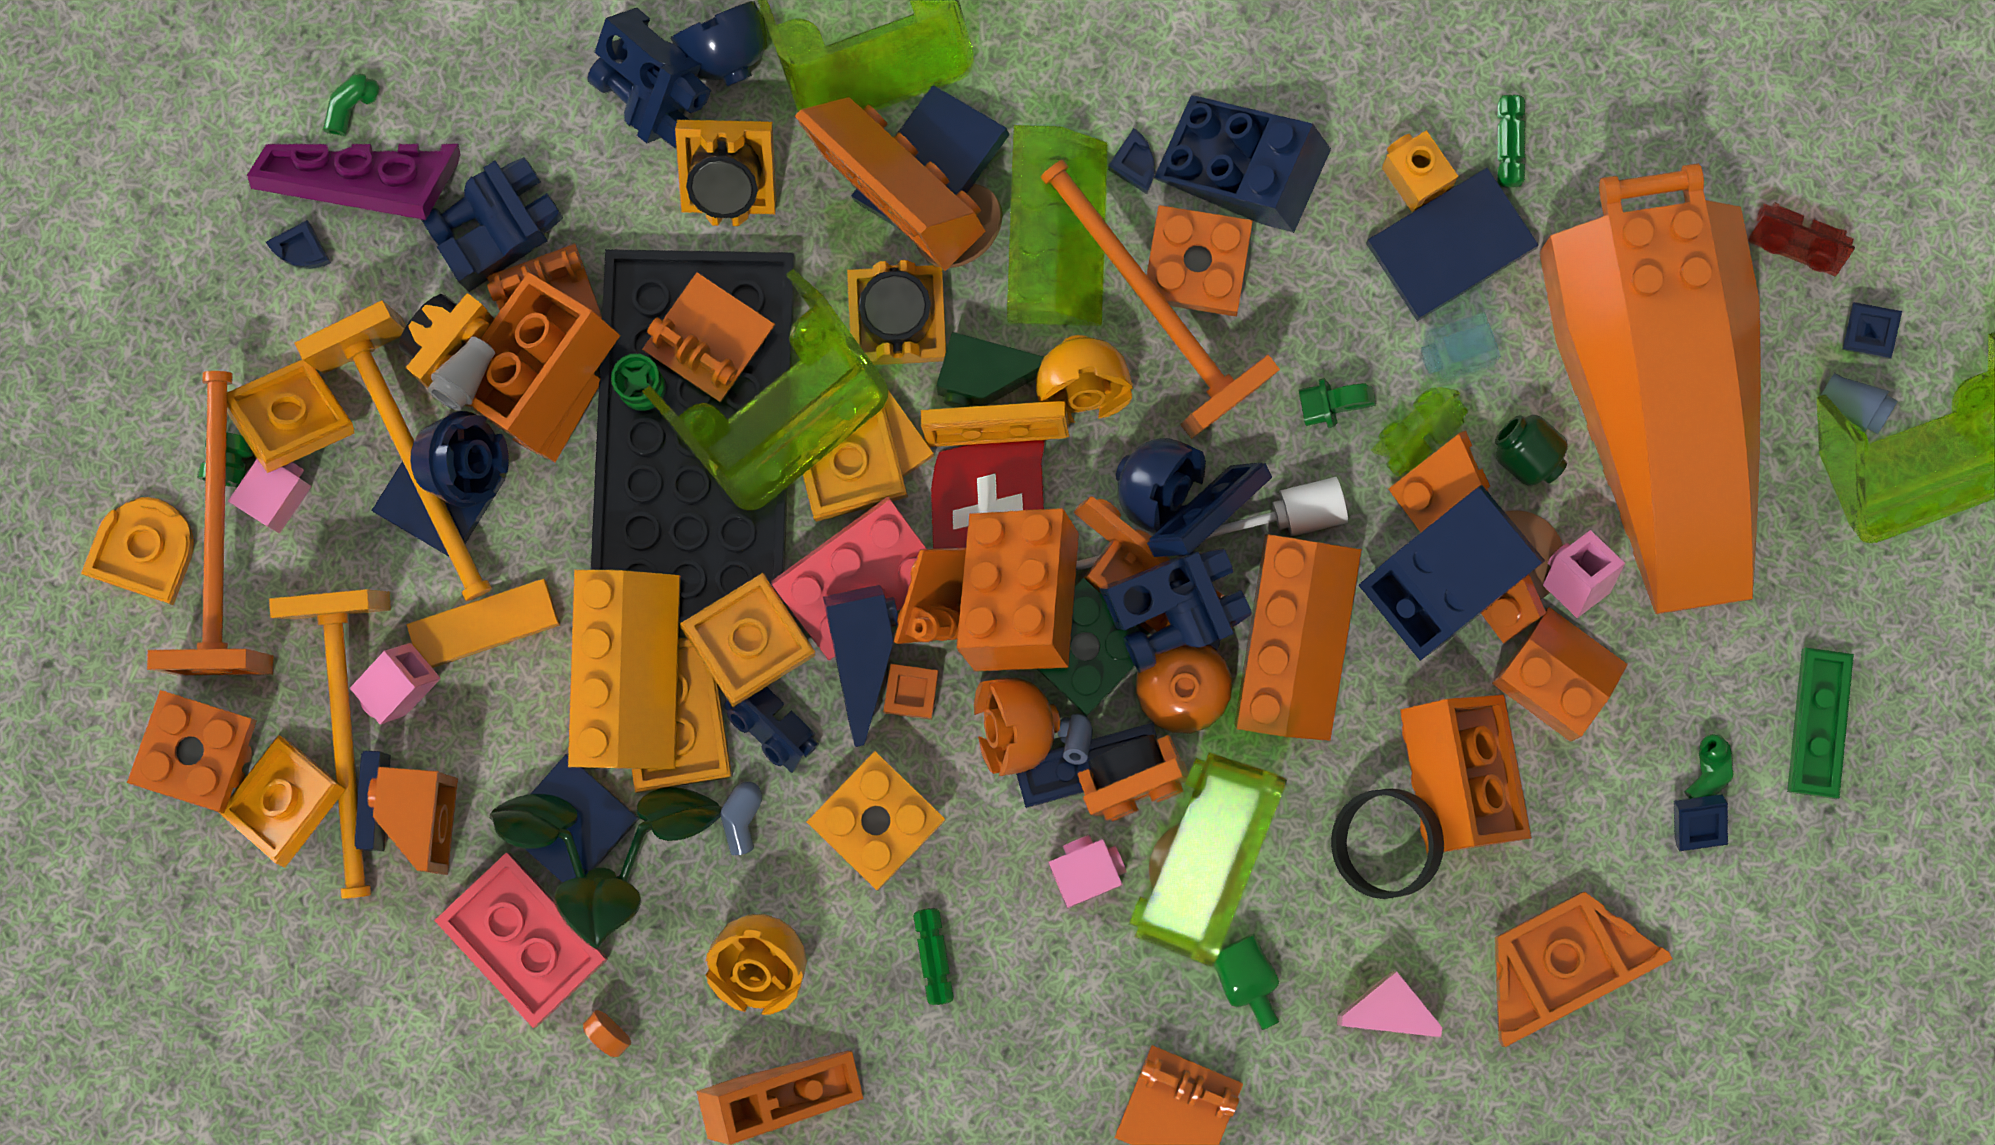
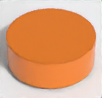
(606, 1034)

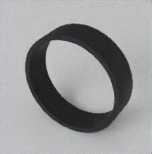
(1342, 859)

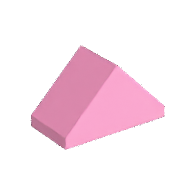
(1391, 1008)

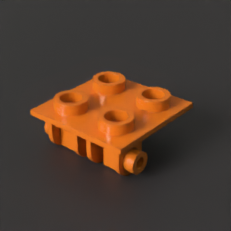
(558, 268)
(707, 337)
(933, 597)
(1178, 1103)

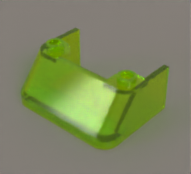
(878, 64)
(793, 418)
(1918, 471)
(1209, 859)

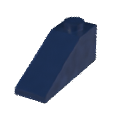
(862, 646)

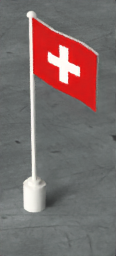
(1011, 479)

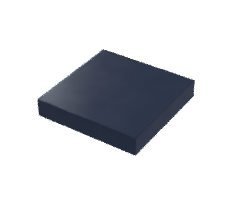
(404, 508)
(600, 822)

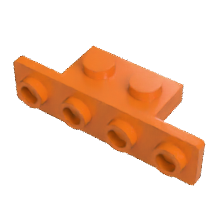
(1125, 553)

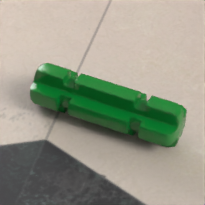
(1511, 141)
(933, 956)

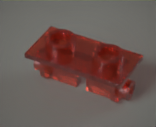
(1818, 247)

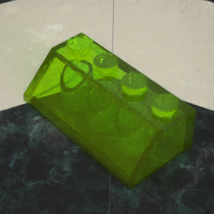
(1052, 256)

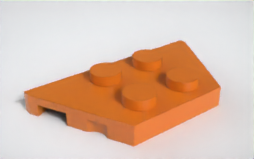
(1565, 963)

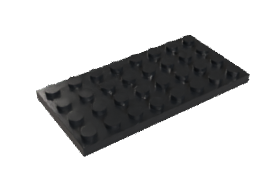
(650, 492)

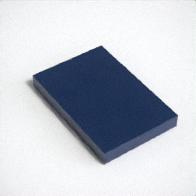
(950, 137)
(1452, 244)

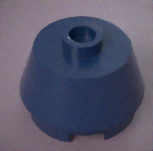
(459, 459)

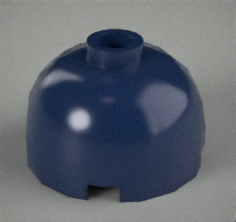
(726, 43)
(1158, 481)

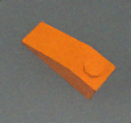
(778, 1097)

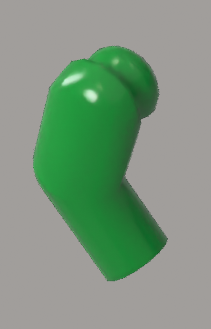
(344, 98)
(1715, 766)

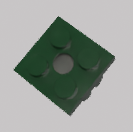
(1096, 652)

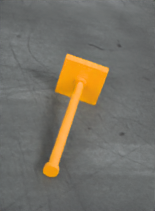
(355, 340)
(332, 612)

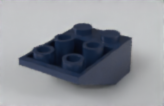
(1245, 161)
(1451, 572)

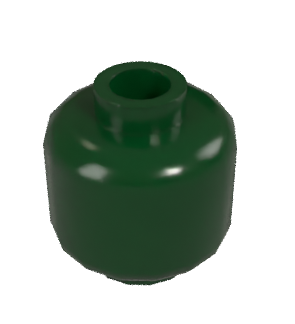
(1531, 450)

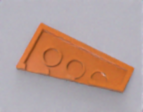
(1435, 489)

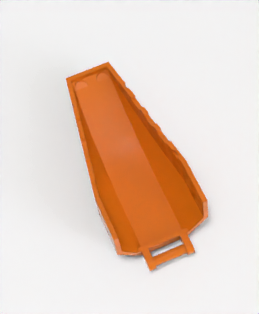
(1667, 368)

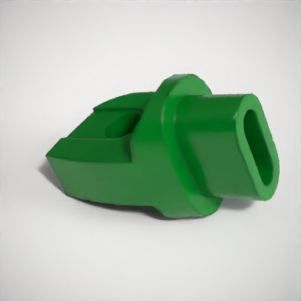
(1321, 403)

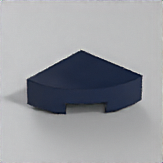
(1134, 162)
(299, 247)

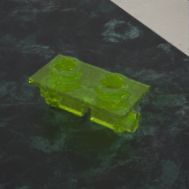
(1432, 415)

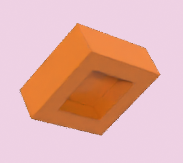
(911, 691)

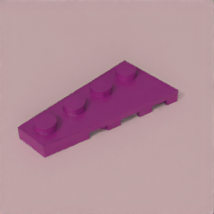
(380, 181)

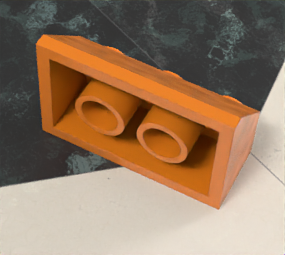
(1466, 770)

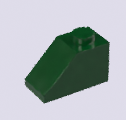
(983, 371)

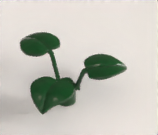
(601, 901)

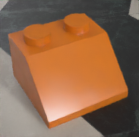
(1561, 675)
(416, 814)

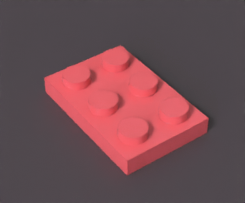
(864, 554)
(520, 940)

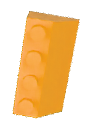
(624, 670)

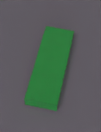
(1820, 723)

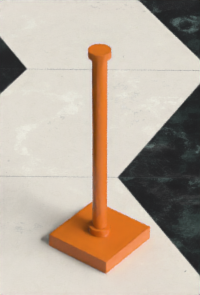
(1223, 390)
(212, 654)

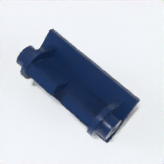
(783, 740)

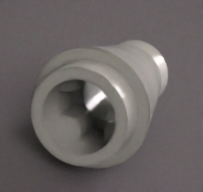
(461, 375)

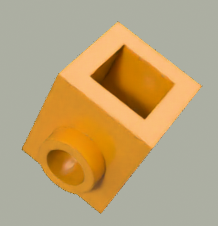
(1418, 169)

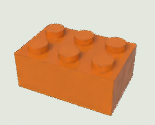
(541, 360)
(1018, 590)

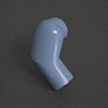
(1077, 736)
(738, 814)

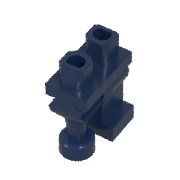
(647, 76)
(506, 224)
(1187, 597)

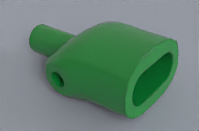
(1248, 978)

